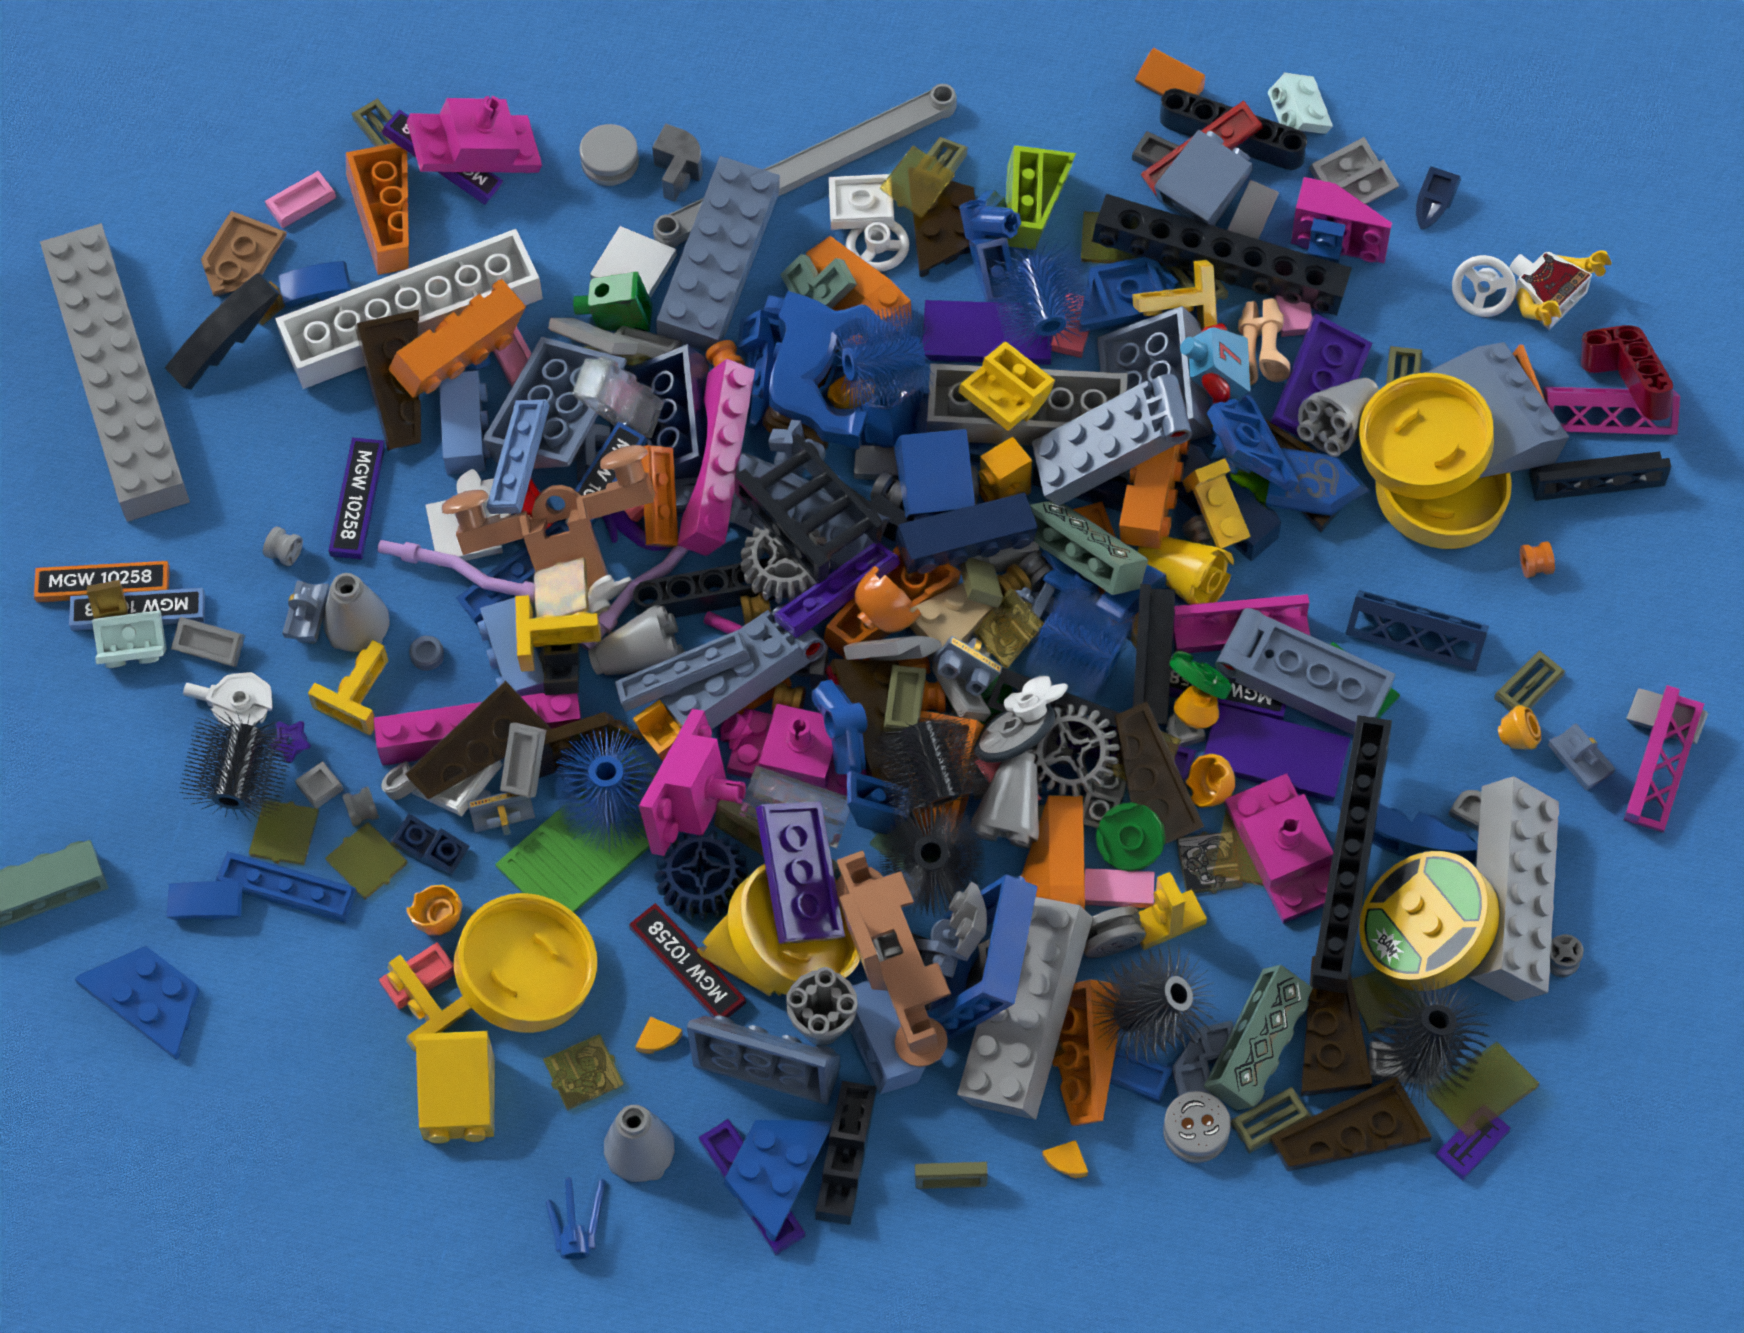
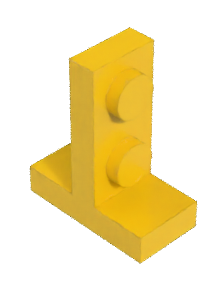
(1201, 296)
(1217, 503)
(550, 630)
(346, 704)
(1171, 913)
(422, 1003)

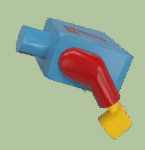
(1218, 362)

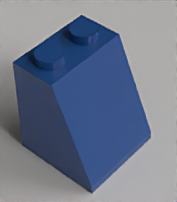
(934, 472)

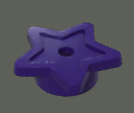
(298, 735)

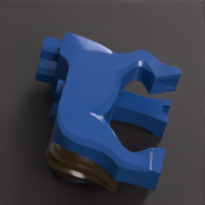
(808, 367)

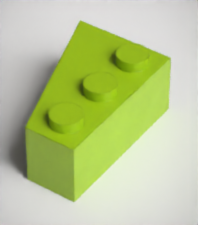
(1033, 189)

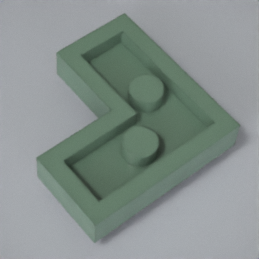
(827, 287)

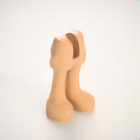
(1271, 362)

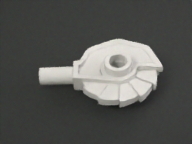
(234, 693)

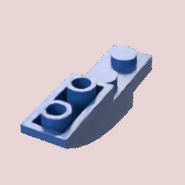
(1423, 834)

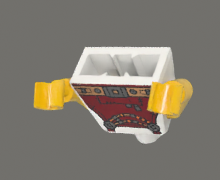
(1554, 284)

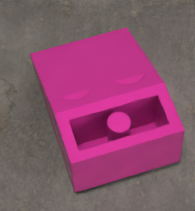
(1365, 229)

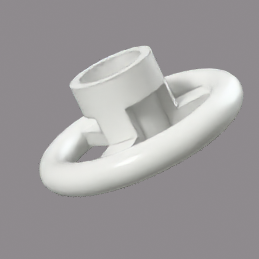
(880, 232)
(1488, 275)

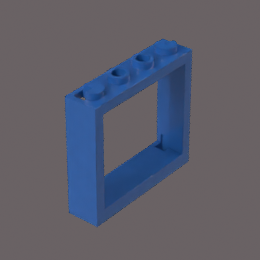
(1010, 907)

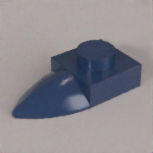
(1435, 196)

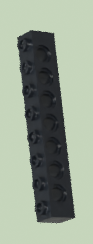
(1234, 256)
(1351, 854)

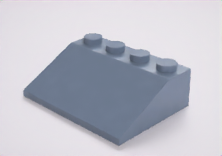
(1153, 350)
(550, 376)
(1523, 423)
(763, 1058)

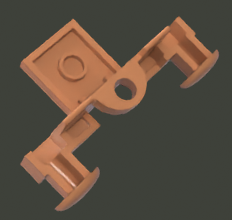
(482, 532)
(871, 911)

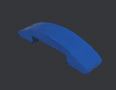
(758, 342)

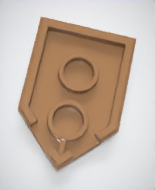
(239, 252)

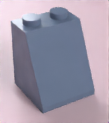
(1204, 178)

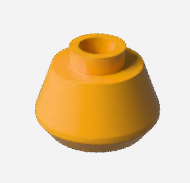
(1196, 708)
(1520, 729)

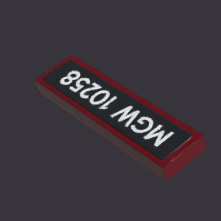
(684, 962)

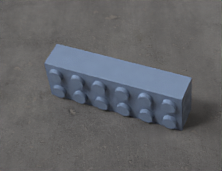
(718, 254)

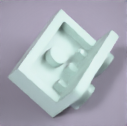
(1299, 103)
(129, 638)

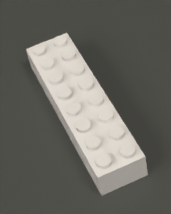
(324, 337)

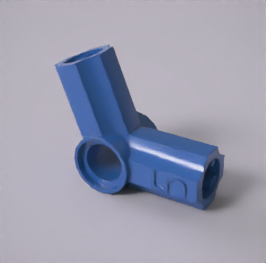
(989, 217)
(844, 726)

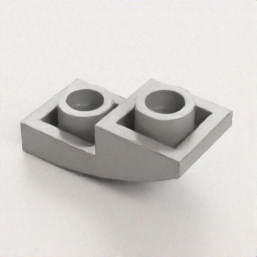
(1253, 210)
(1645, 708)
(1102, 798)
(968, 919)

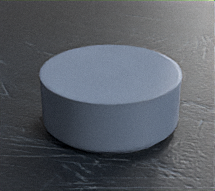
(426, 653)

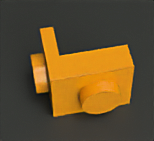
(657, 728)

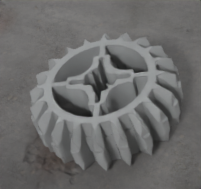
(783, 575)
(1079, 765)

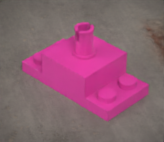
(474, 138)
(789, 744)
(687, 786)
(1284, 845)

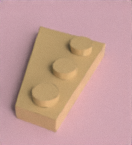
(949, 615)

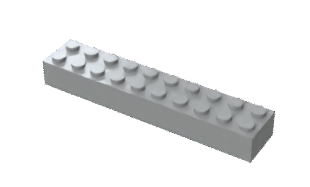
(114, 373)

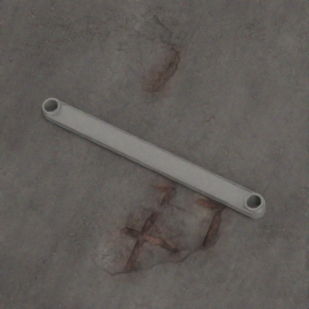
(831, 153)

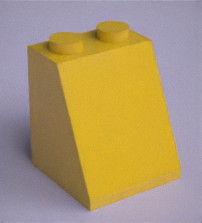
(455, 1086)

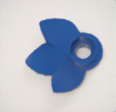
(1064, 575)

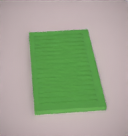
(564, 868)

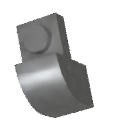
(680, 156)

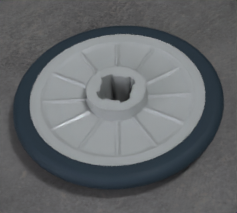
(1010, 736)

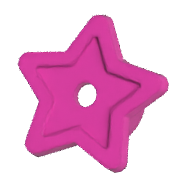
(736, 728)

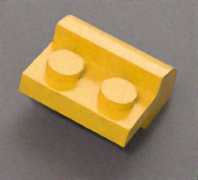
(1007, 386)

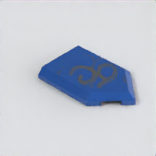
(1323, 484)

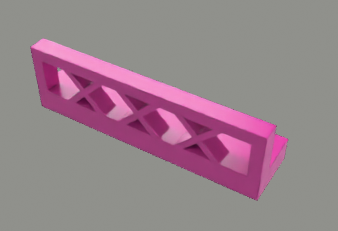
(1606, 398)
(1216, 620)
(1651, 755)

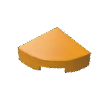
(657, 1036)
(1066, 1160)

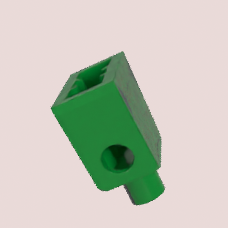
(616, 302)

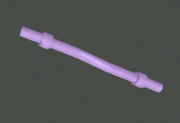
(413, 553)
(609, 618)

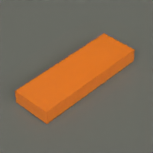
(661, 515)

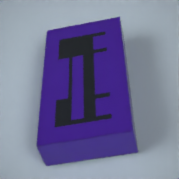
(1465, 1154)

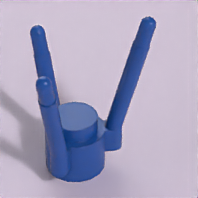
(574, 1241)

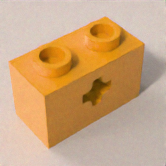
(1005, 471)

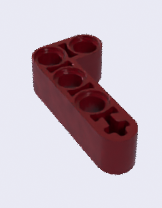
(1630, 353)

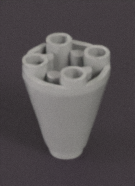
(1333, 415)
(354, 614)
(637, 644)
(1010, 804)
(822, 1005)
(638, 1145)

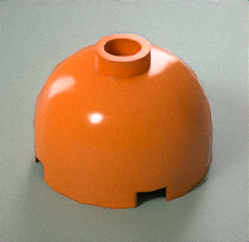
(883, 604)

